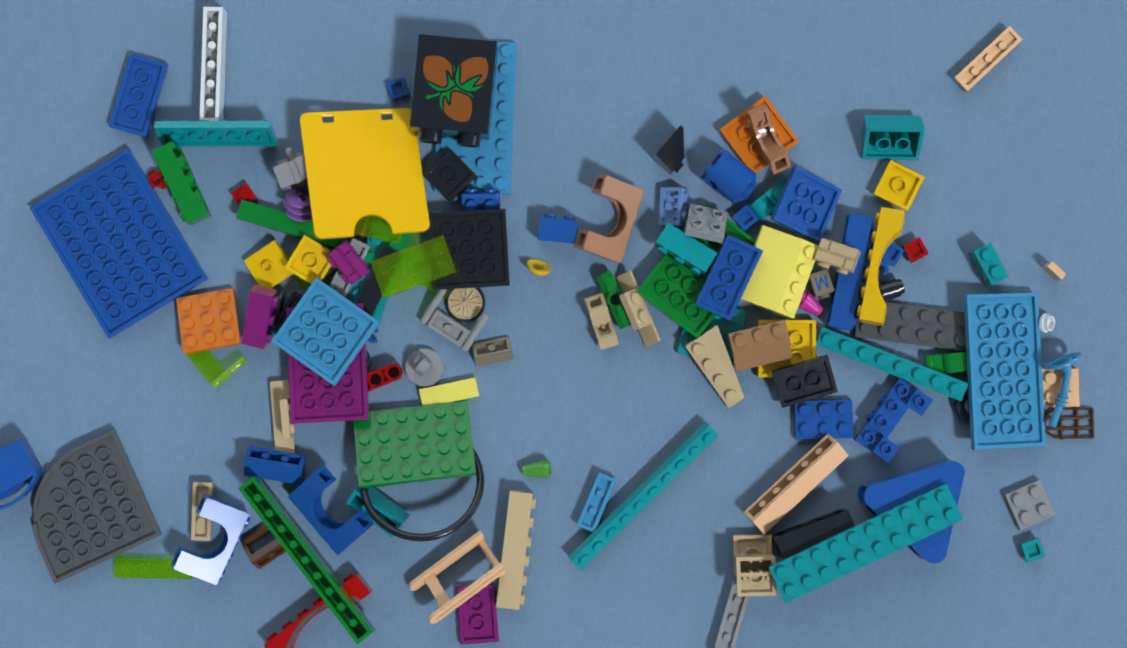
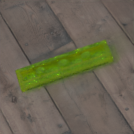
(147, 568)

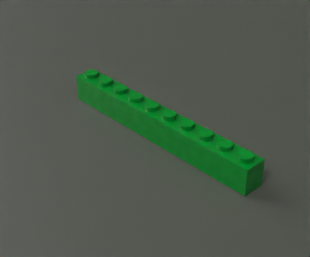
(307, 559)

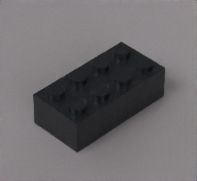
(811, 532)

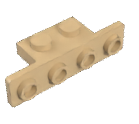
(637, 309)
(281, 415)

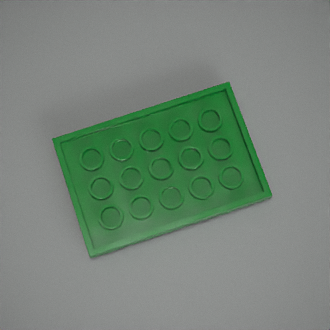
(676, 289)
(414, 445)

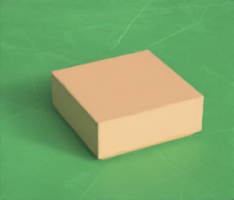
(1054, 271)

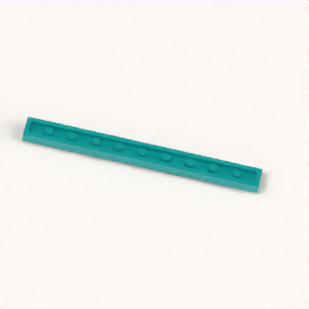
(643, 495)

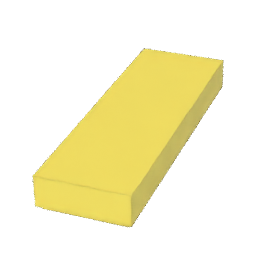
(449, 392)

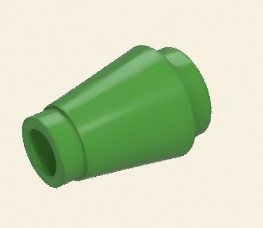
(537, 469)

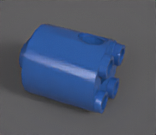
(730, 177)

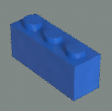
(274, 465)

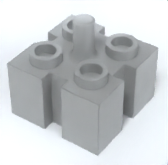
(292, 173)

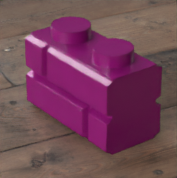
(348, 262)

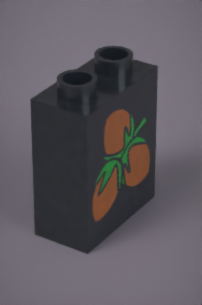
(453, 89)

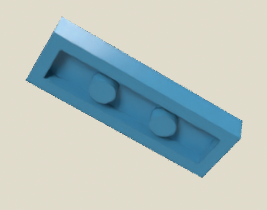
(596, 502)

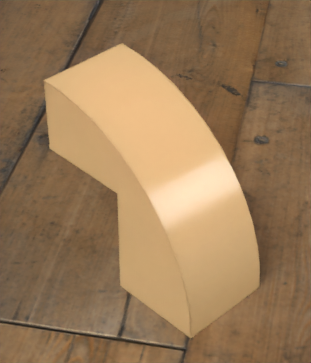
(601, 321)

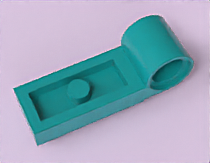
(766, 203)

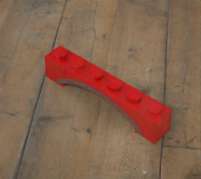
(356, 588)

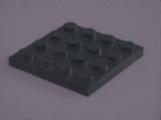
(476, 246)

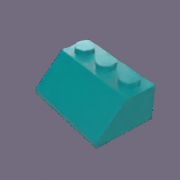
(891, 137)

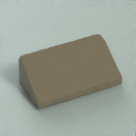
(492, 351)

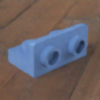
(673, 206)

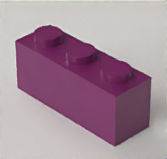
(259, 317)

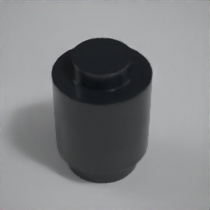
(891, 289)

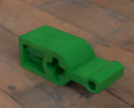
(947, 362)

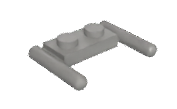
(450, 327)

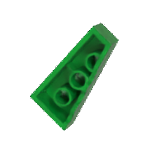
(181, 182)

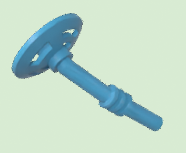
(1064, 364)

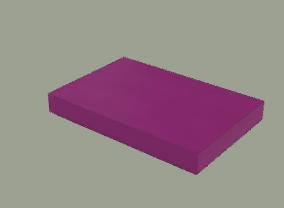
(478, 617)

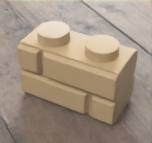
(837, 256)

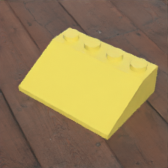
(780, 272)

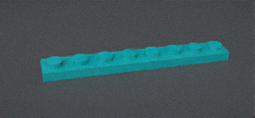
(892, 364)

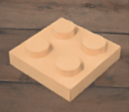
(1052, 385)

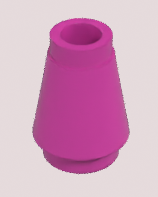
(810, 304)

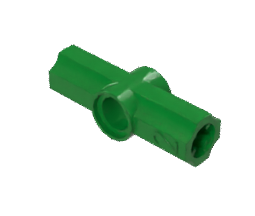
(609, 288)

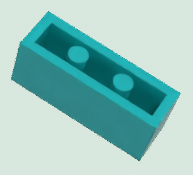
(685, 249)
(385, 508)

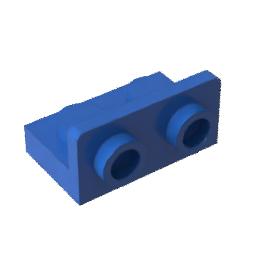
(480, 200)

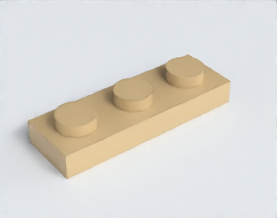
(201, 527)

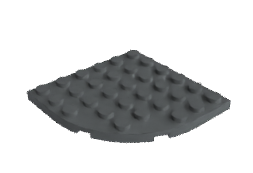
(90, 508)

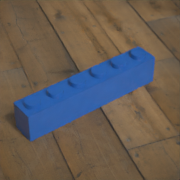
(847, 287)

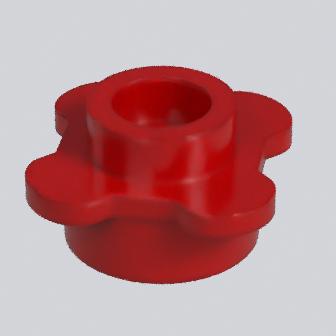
(152, 179)

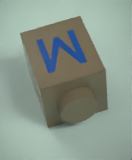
(820, 284)

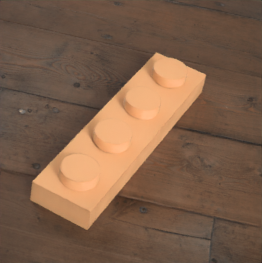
(987, 59)

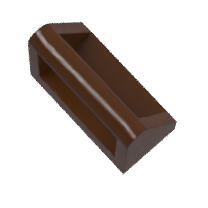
(265, 554)

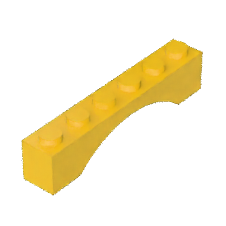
(889, 227)

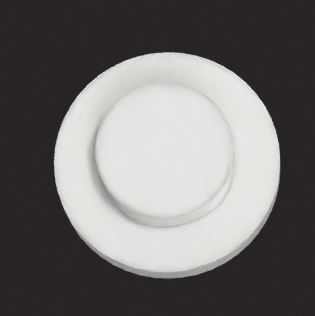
(1046, 322)

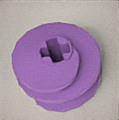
(298, 205)

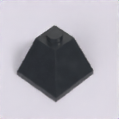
(672, 152)

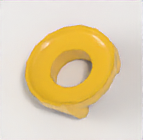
(538, 264)

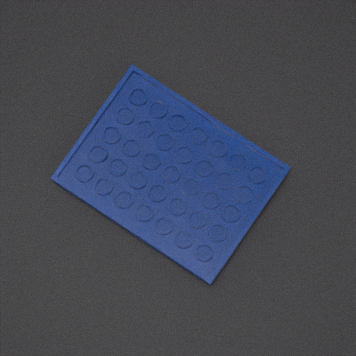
(119, 243)

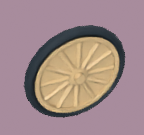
(465, 304)

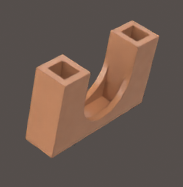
(626, 201)

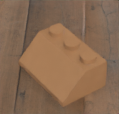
(759, 345)

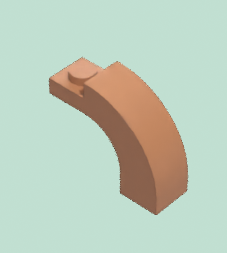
(767, 140)

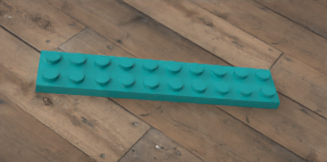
(865, 543)

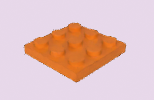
(741, 139)
(208, 321)

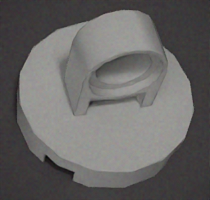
(424, 367)

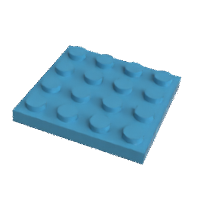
(325, 331)

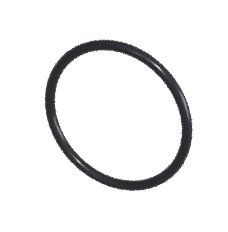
(434, 535)

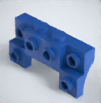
(887, 415)

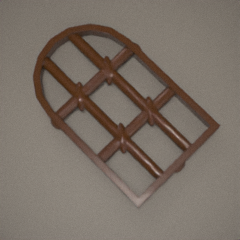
(1075, 417)

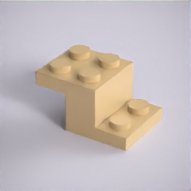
(750, 565)

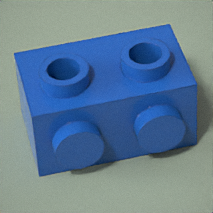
(558, 230)

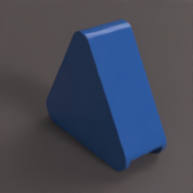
(898, 488)

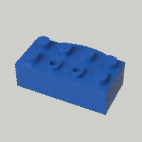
(17, 467)

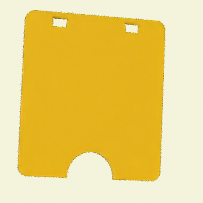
(363, 170)

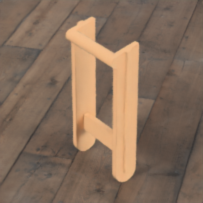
(429, 577)

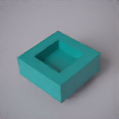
(1032, 550)

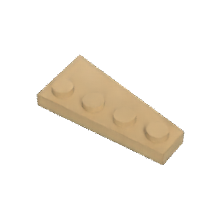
(713, 359)

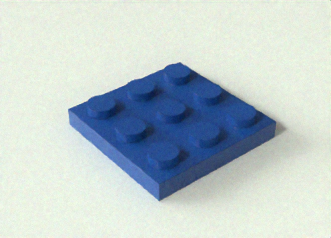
(806, 204)

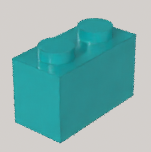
(988, 264)

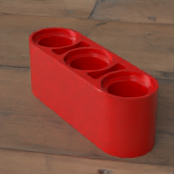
(385, 376)

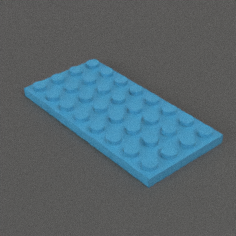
(494, 157)
(1004, 370)

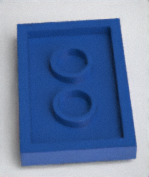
(823, 417)

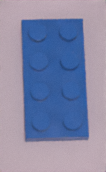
(138, 95)
(729, 277)

